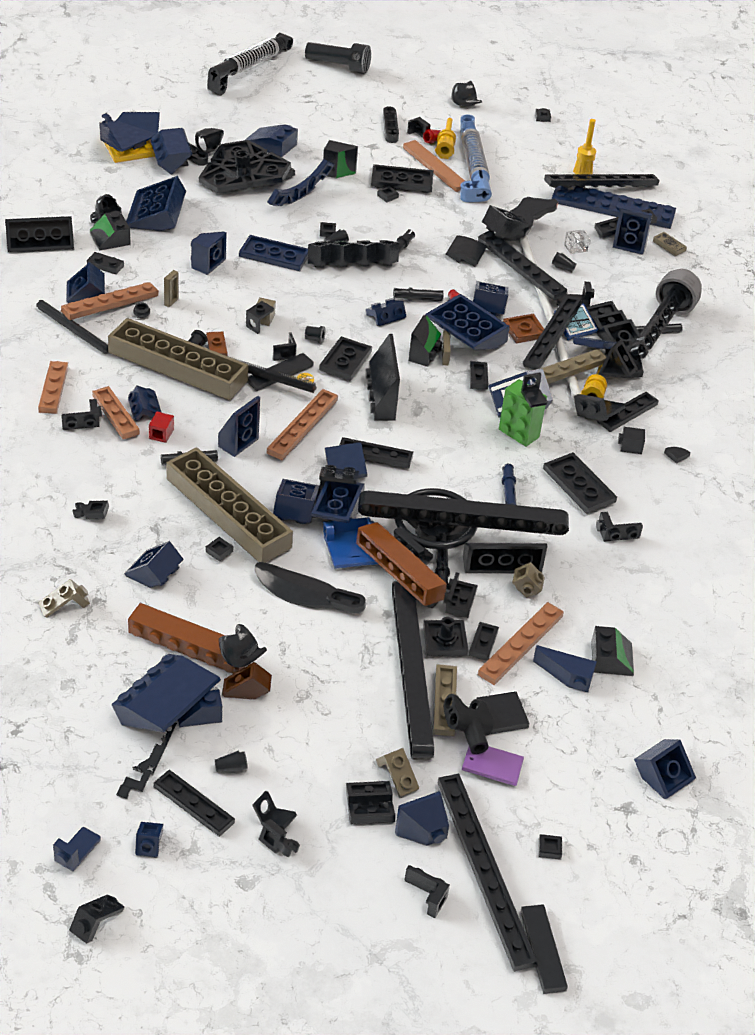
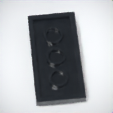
(402, 178)
(579, 482)

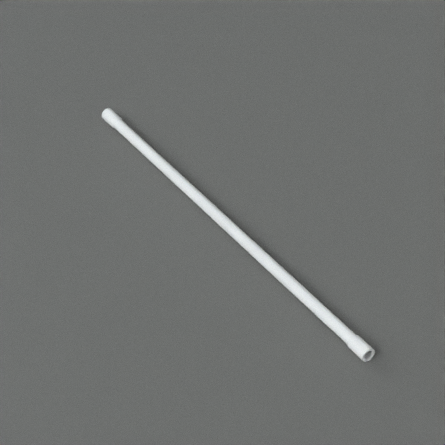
(549, 313)

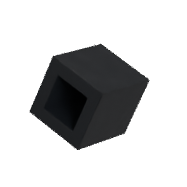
(632, 440)

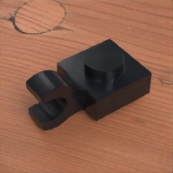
(274, 838)

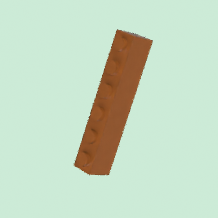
(401, 563)
(178, 635)

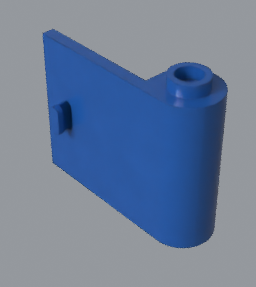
(342, 545)

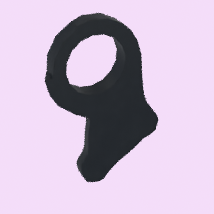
(530, 210)

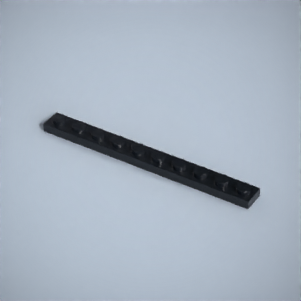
(487, 873)

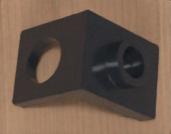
(256, 313)
(285, 351)
(532, 392)
(279, 816)

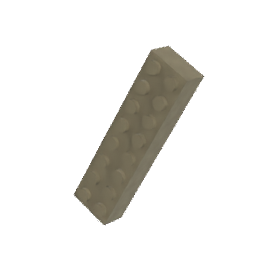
(178, 358)
(229, 505)

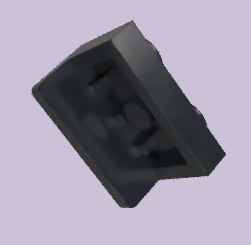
(419, 551)
(460, 598)

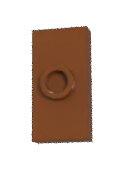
(216, 342)

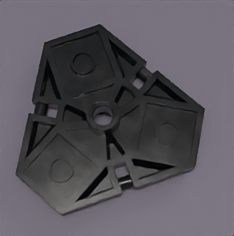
(243, 166)

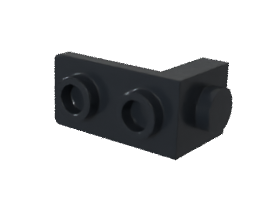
(587, 294)
(83, 419)
(619, 531)
(91, 913)

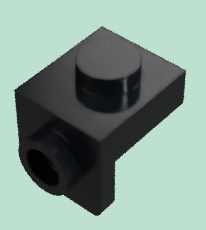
(418, 125)

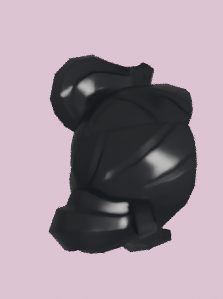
(103, 205)

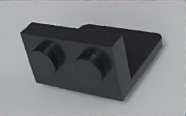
(596, 407)
(331, 473)

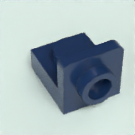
(148, 839)

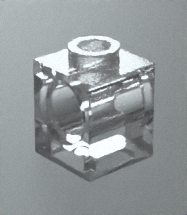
(577, 241)

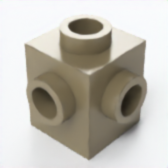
(528, 580)

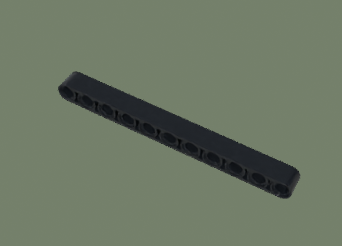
(463, 512)
(412, 673)

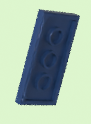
(274, 252)

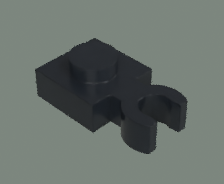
(92, 510)

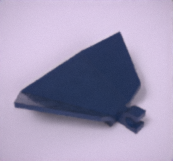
(129, 129)

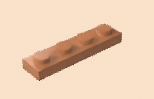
(53, 387)
(116, 412)

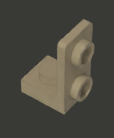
(400, 771)

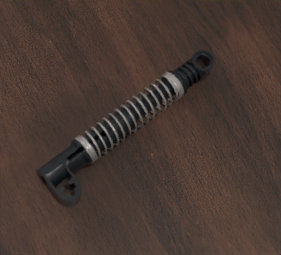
(232, 65)

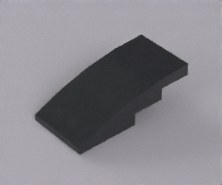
(613, 324)

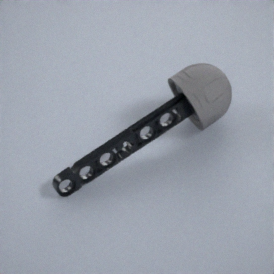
(677, 295)

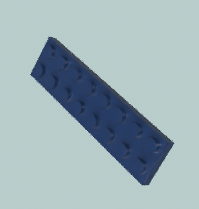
(610, 203)

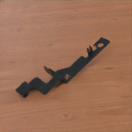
(142, 767)

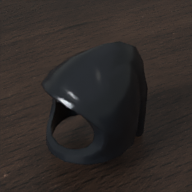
(464, 94)
(211, 137)
(240, 647)

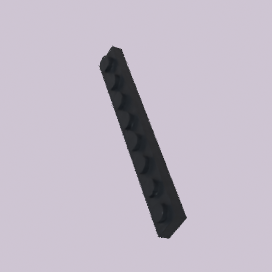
(597, 180)
(523, 265)

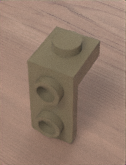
(63, 595)

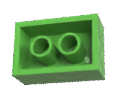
(518, 418)

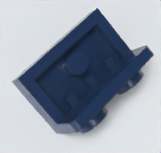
(387, 312)
(143, 402)

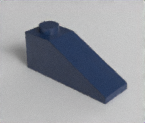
(567, 668)

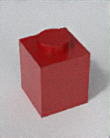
(161, 427)

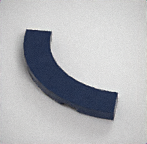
(293, 194)

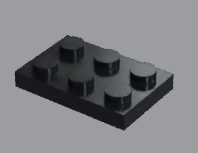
(345, 358)

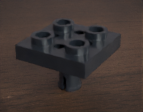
(445, 633)

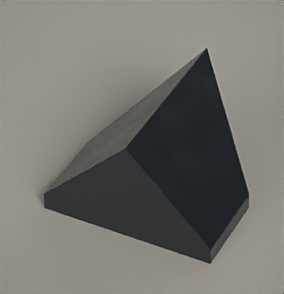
(618, 362)

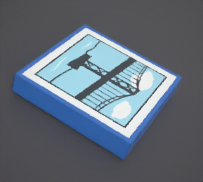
(580, 325)

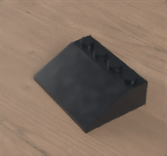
(383, 381)

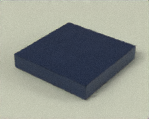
(595, 343)
(347, 456)

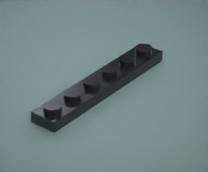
(552, 332)

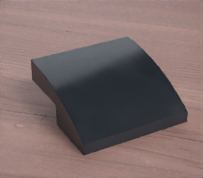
(466, 249)
(370, 802)

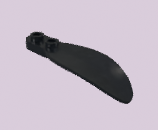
(307, 590)

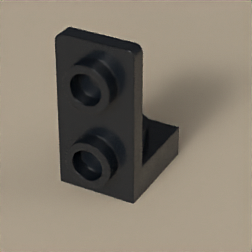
(436, 887)

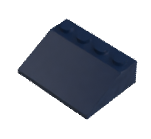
(157, 205)
(470, 323)
(164, 693)

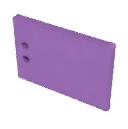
(494, 765)

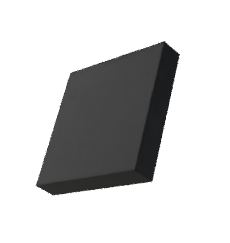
(506, 712)

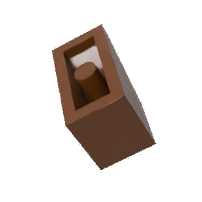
(247, 683)

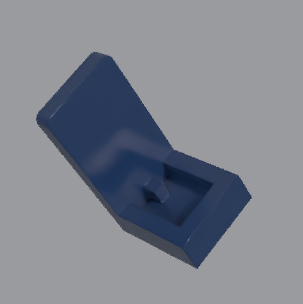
(76, 850)

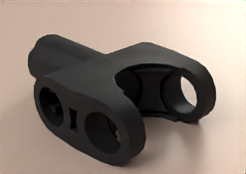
(474, 722)

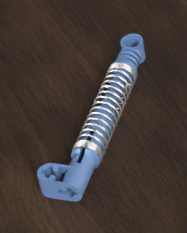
(478, 188)

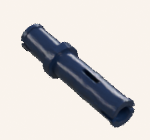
(509, 482)

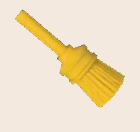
(446, 141)
(586, 153)
(595, 385)

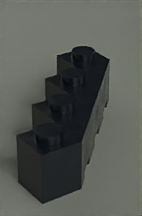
(344, 253)

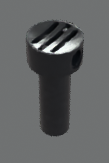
(356, 57)

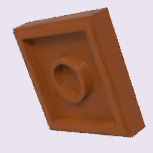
(524, 328)

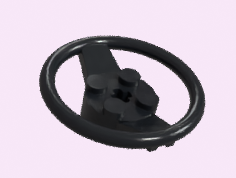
(432, 533)

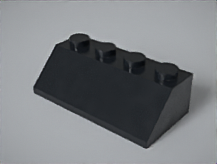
(39, 234)
(502, 556)

